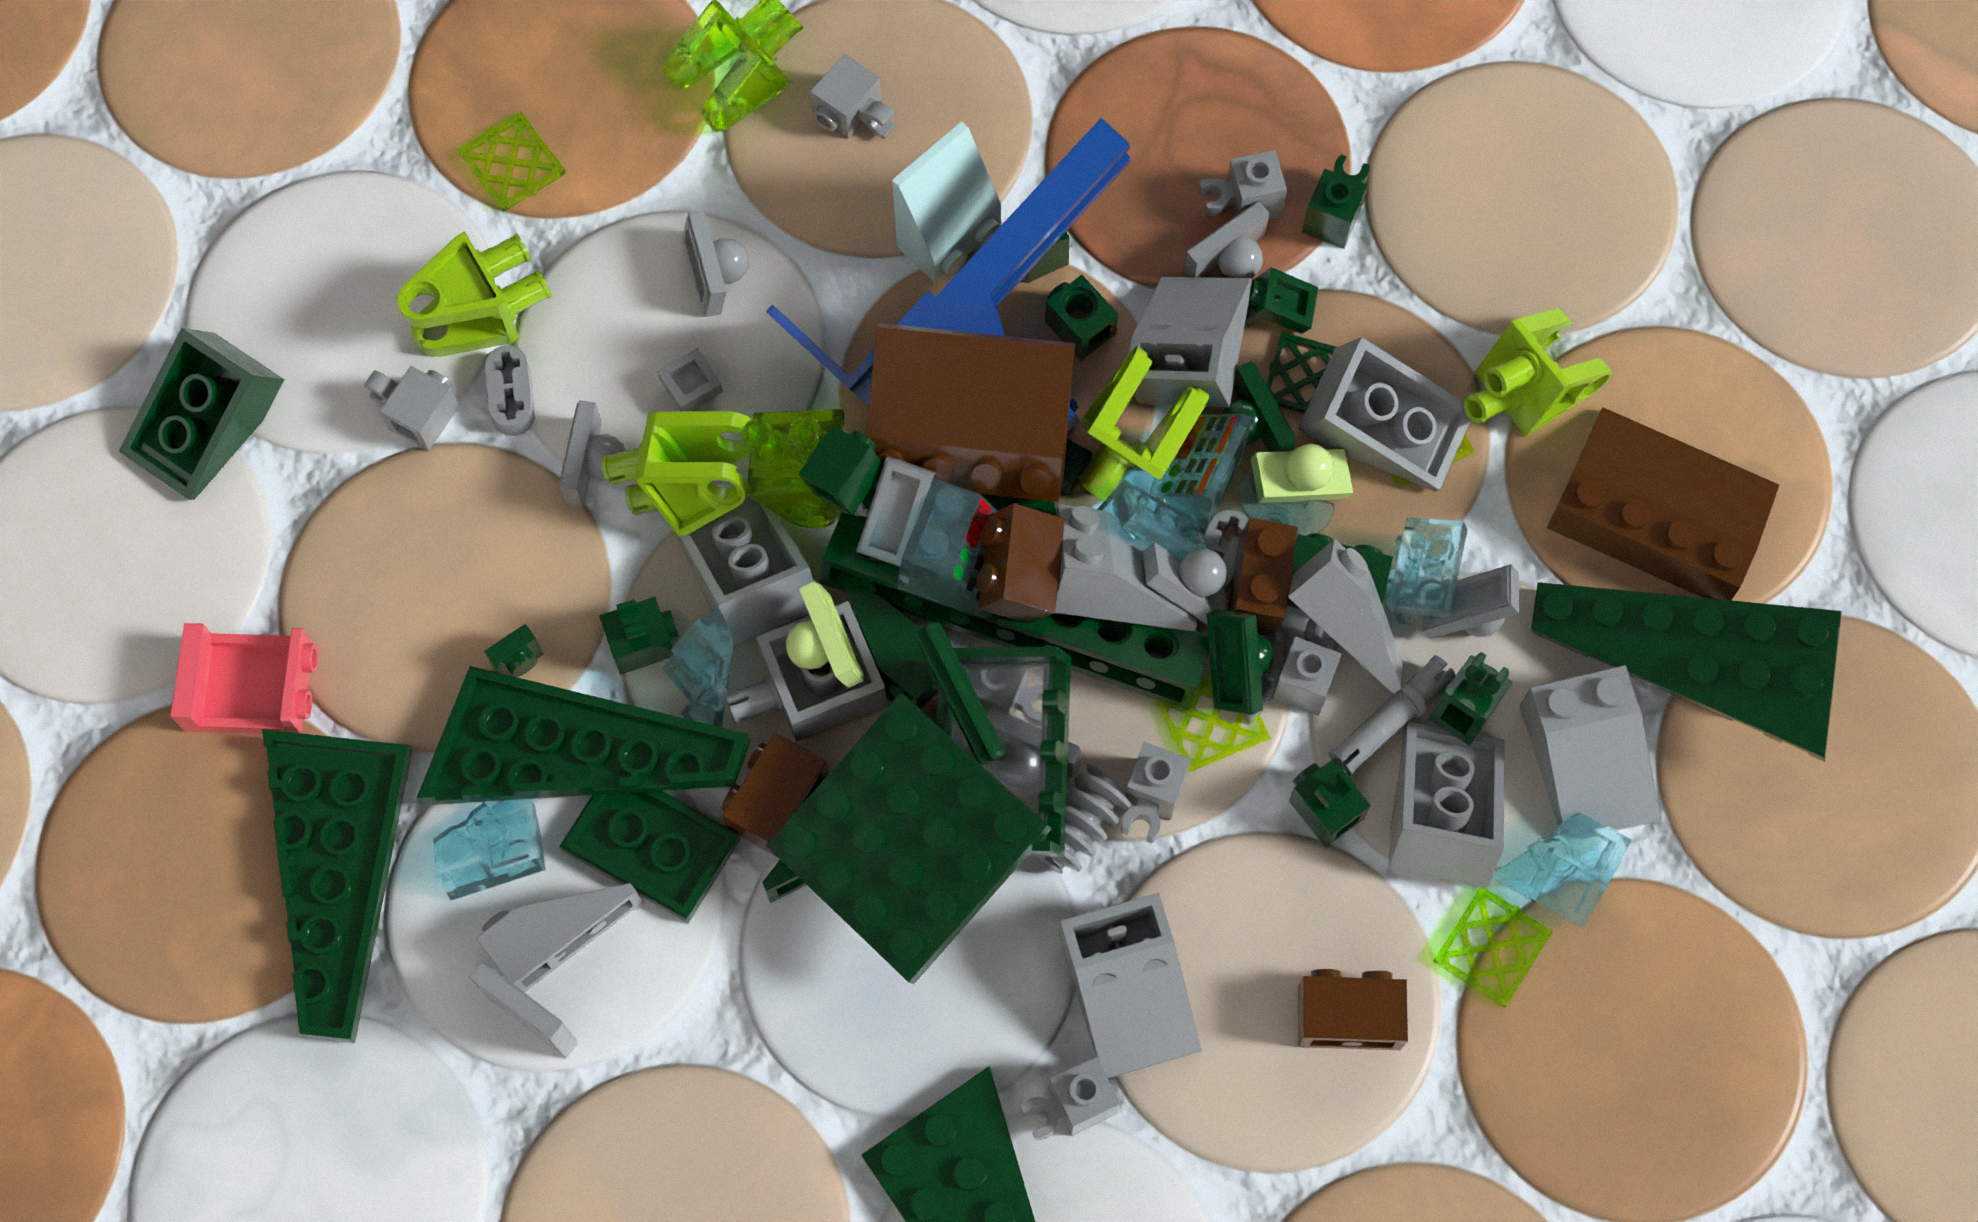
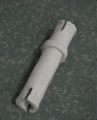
(1393, 714)

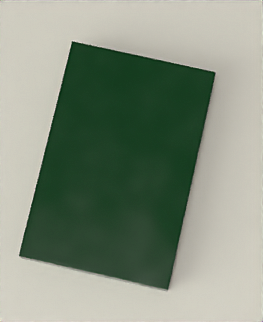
(654, 845)

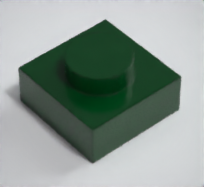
(515, 652)

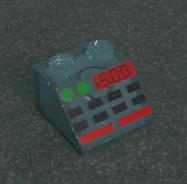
(1204, 466)
(947, 548)

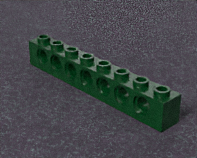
(1117, 663)

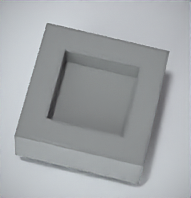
(690, 381)

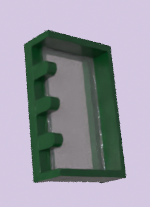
(1029, 708)

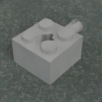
(810, 700)

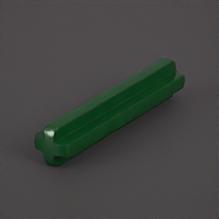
(959, 693)

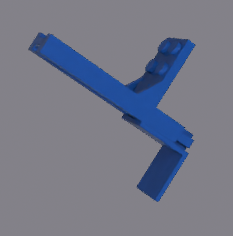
(974, 293)

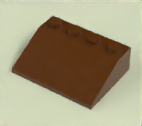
(973, 408)
(1664, 507)

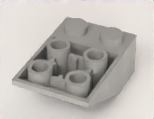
(1192, 338)
(1130, 985)

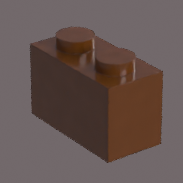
(1020, 563)
(1263, 572)
(773, 790)
(1352, 1011)

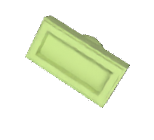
(1301, 475)
(823, 639)

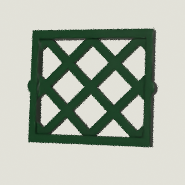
(1277, 368)

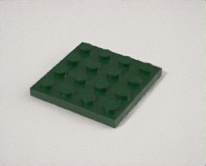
(908, 838)

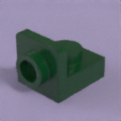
(1282, 301)

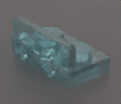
(1153, 520)
(1426, 568)

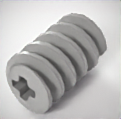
(1085, 811)

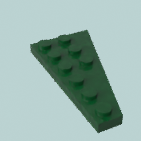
(1727, 656)
(548, 742)
(334, 846)
(954, 1161)

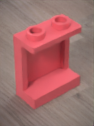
(243, 681)

